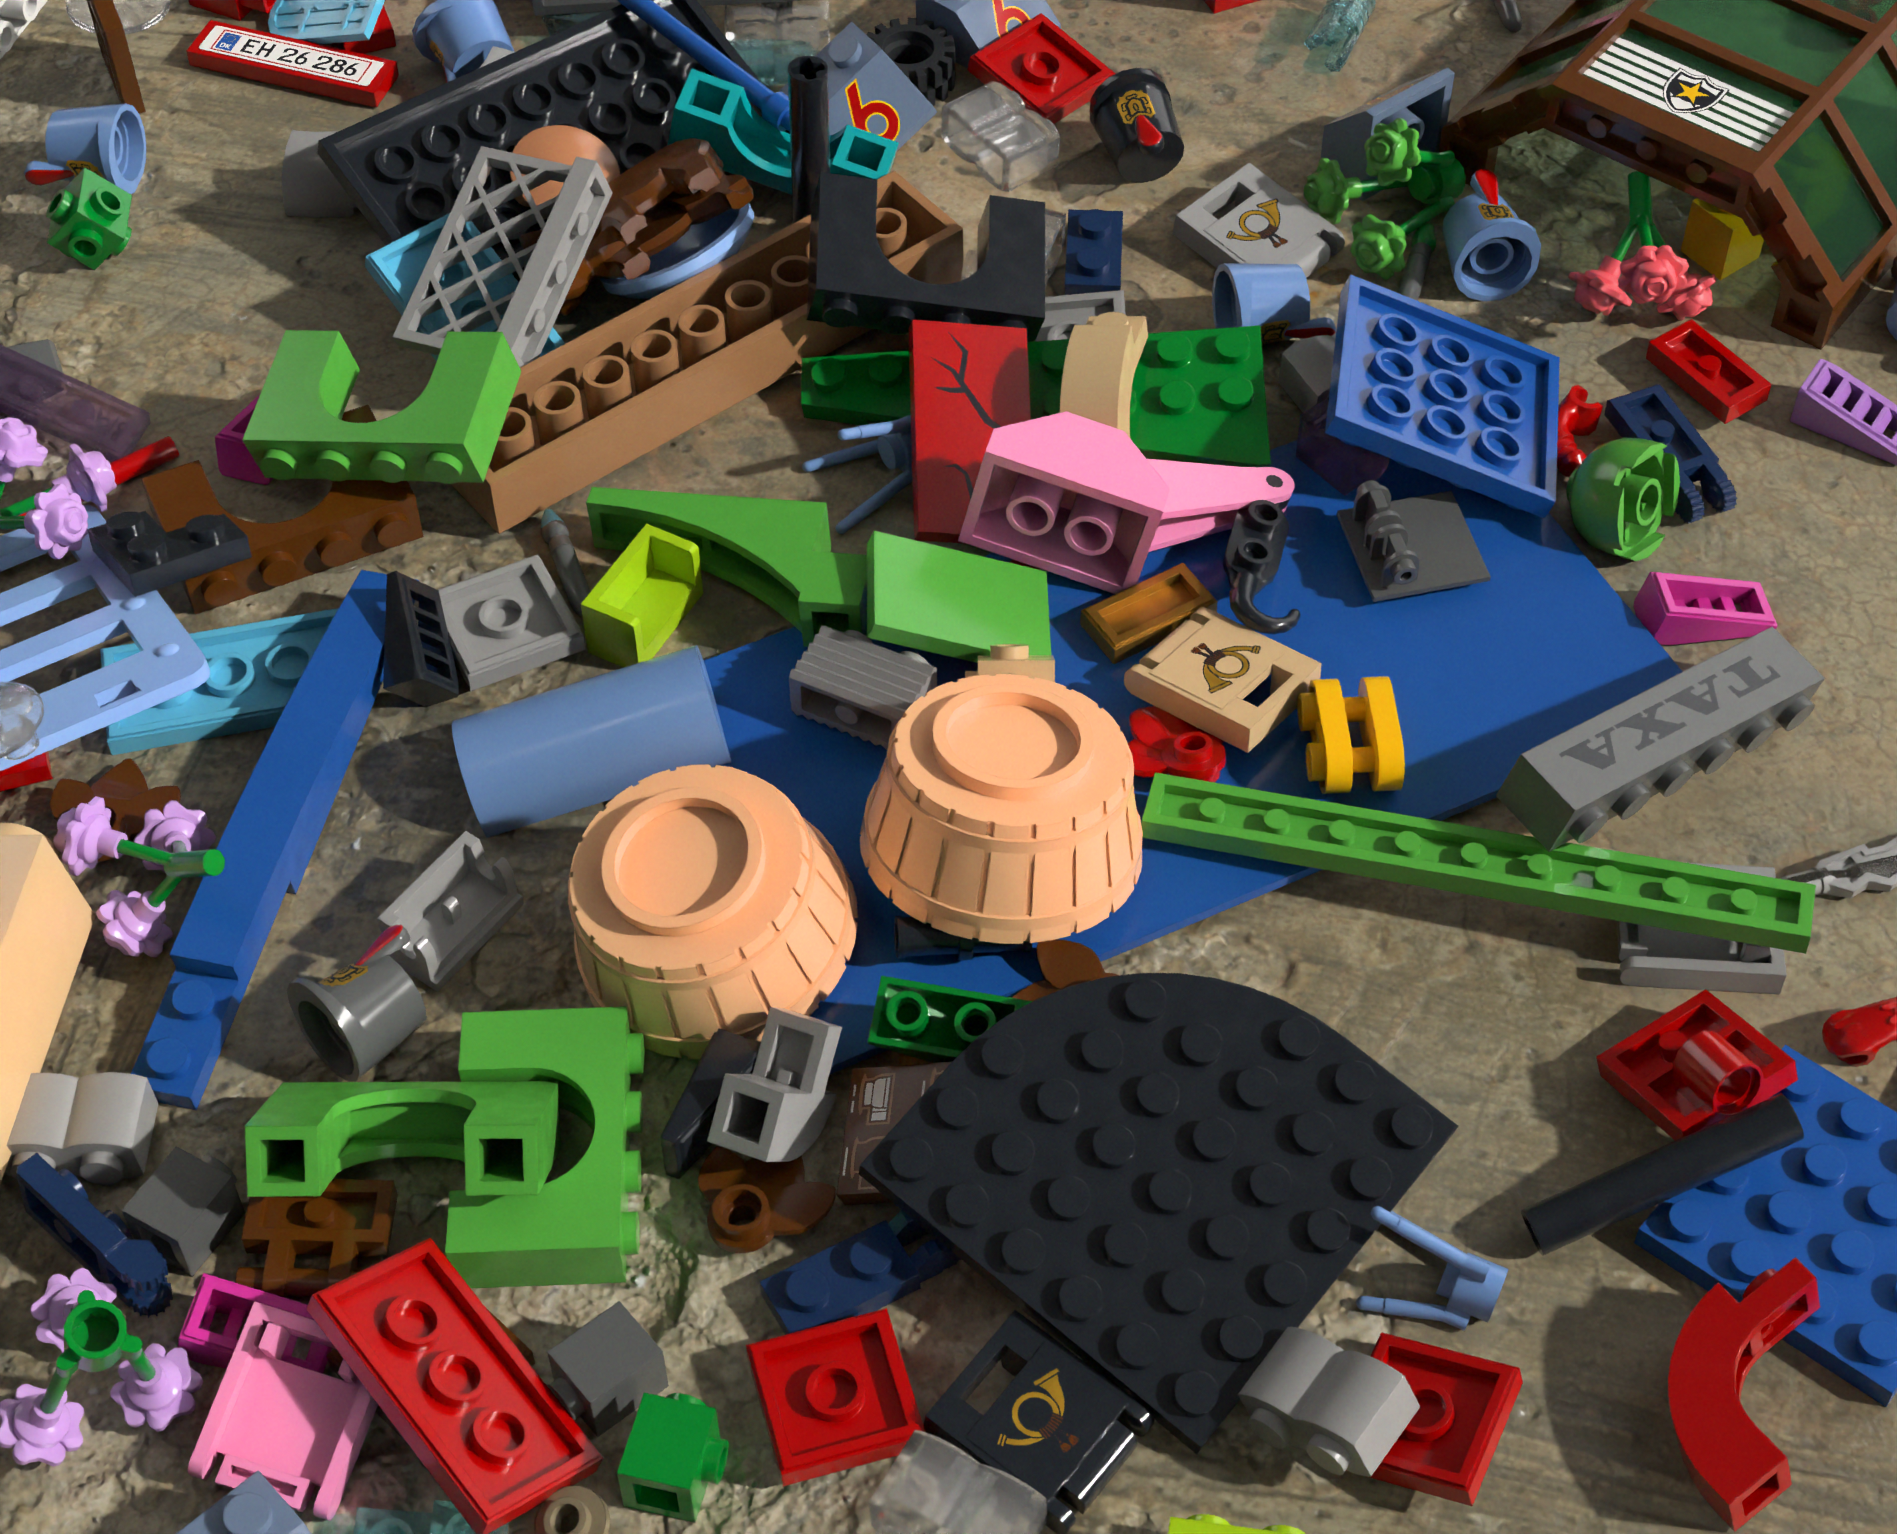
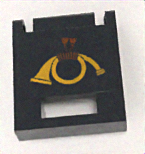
(1051, 1426)

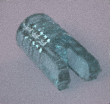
(1340, 28)
(771, 57)

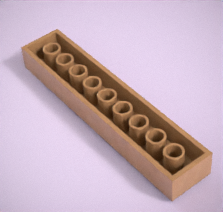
(686, 358)

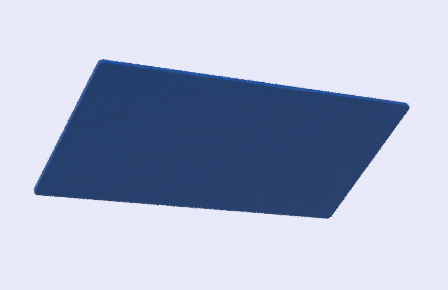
(1469, 668)

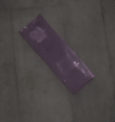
(68, 407)

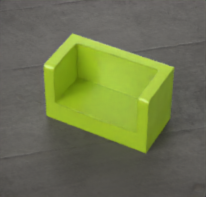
(642, 597)

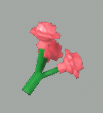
(1650, 275)

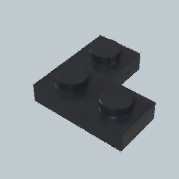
(151, 558)

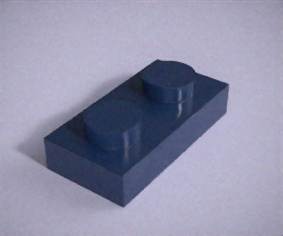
(1093, 251)

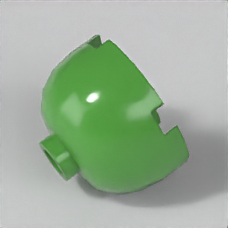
(1622, 495)

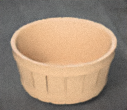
(1005, 812)
(707, 907)

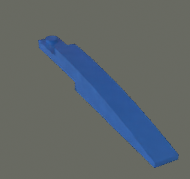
(266, 847)

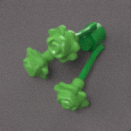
(1389, 156)

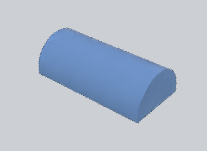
(588, 740)

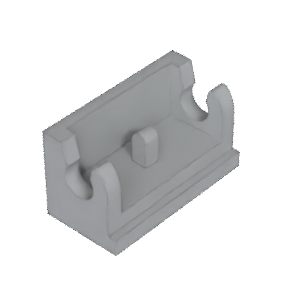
(452, 911)

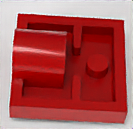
(1696, 1066)

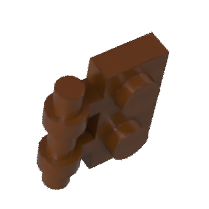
(343, 1222)

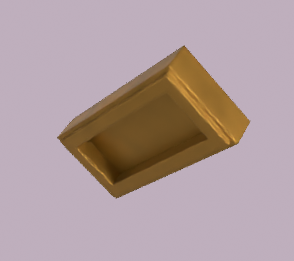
(1145, 612)

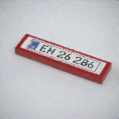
(293, 63)

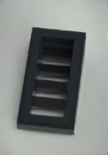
(417, 656)
(690, 1123)

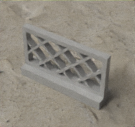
(549, 262)

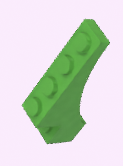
(759, 544)

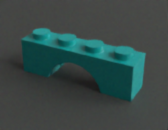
(754, 148)

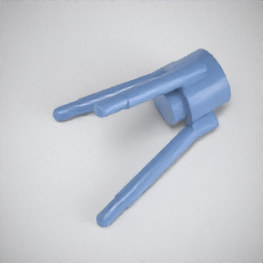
(895, 451)
(1467, 1281)

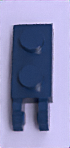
(1655, 417)
(95, 1238)
(855, 1275)

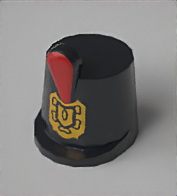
(1137, 124)

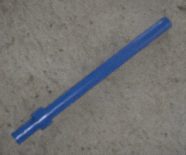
(773, 105)

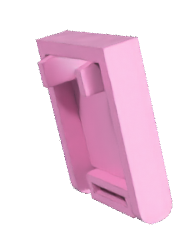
(284, 1417)

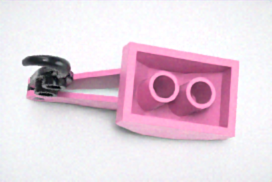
(1093, 507)

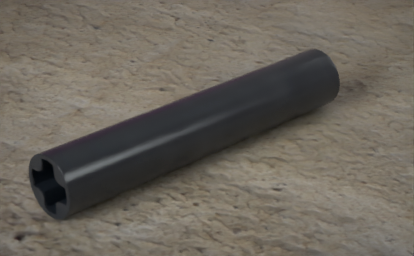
(808, 129)
(1662, 1174)

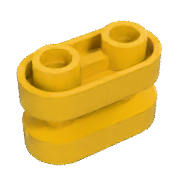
(1330, 754)

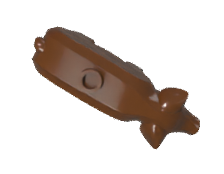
(652, 210)

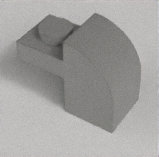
(785, 1100)

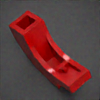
(1717, 1346)

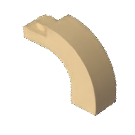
(1102, 368)

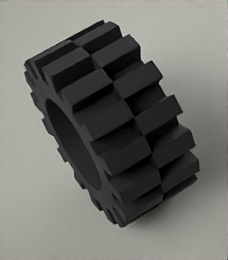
(921, 54)

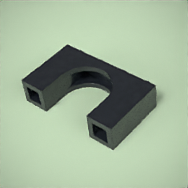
(860, 287)

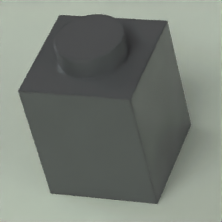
(185, 1209)
(606, 1369)

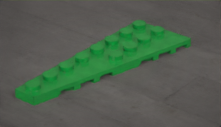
(1190, 401)

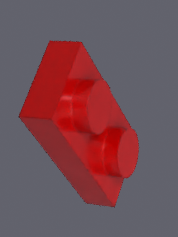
(1708, 371)

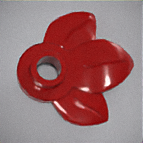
(1173, 746)

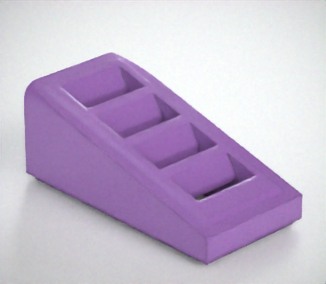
(1838, 403)

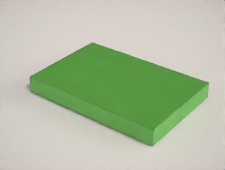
(952, 599)

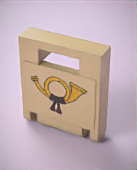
(1211, 667)

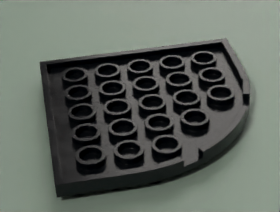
(1160, 1175)

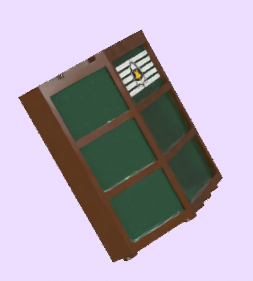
(1735, 102)

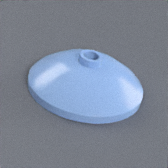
(691, 254)

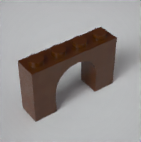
(345, 526)

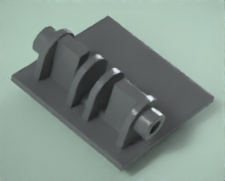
(1410, 543)

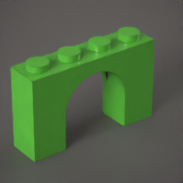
(437, 438)
(317, 1129)
(580, 1221)

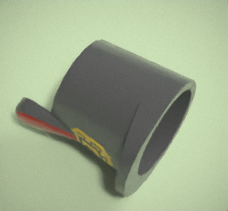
(361, 1009)

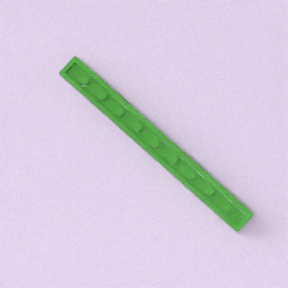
(1481, 862)

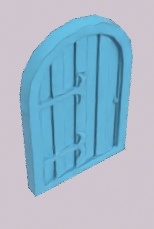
(325, 19)

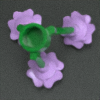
(92, 1338)

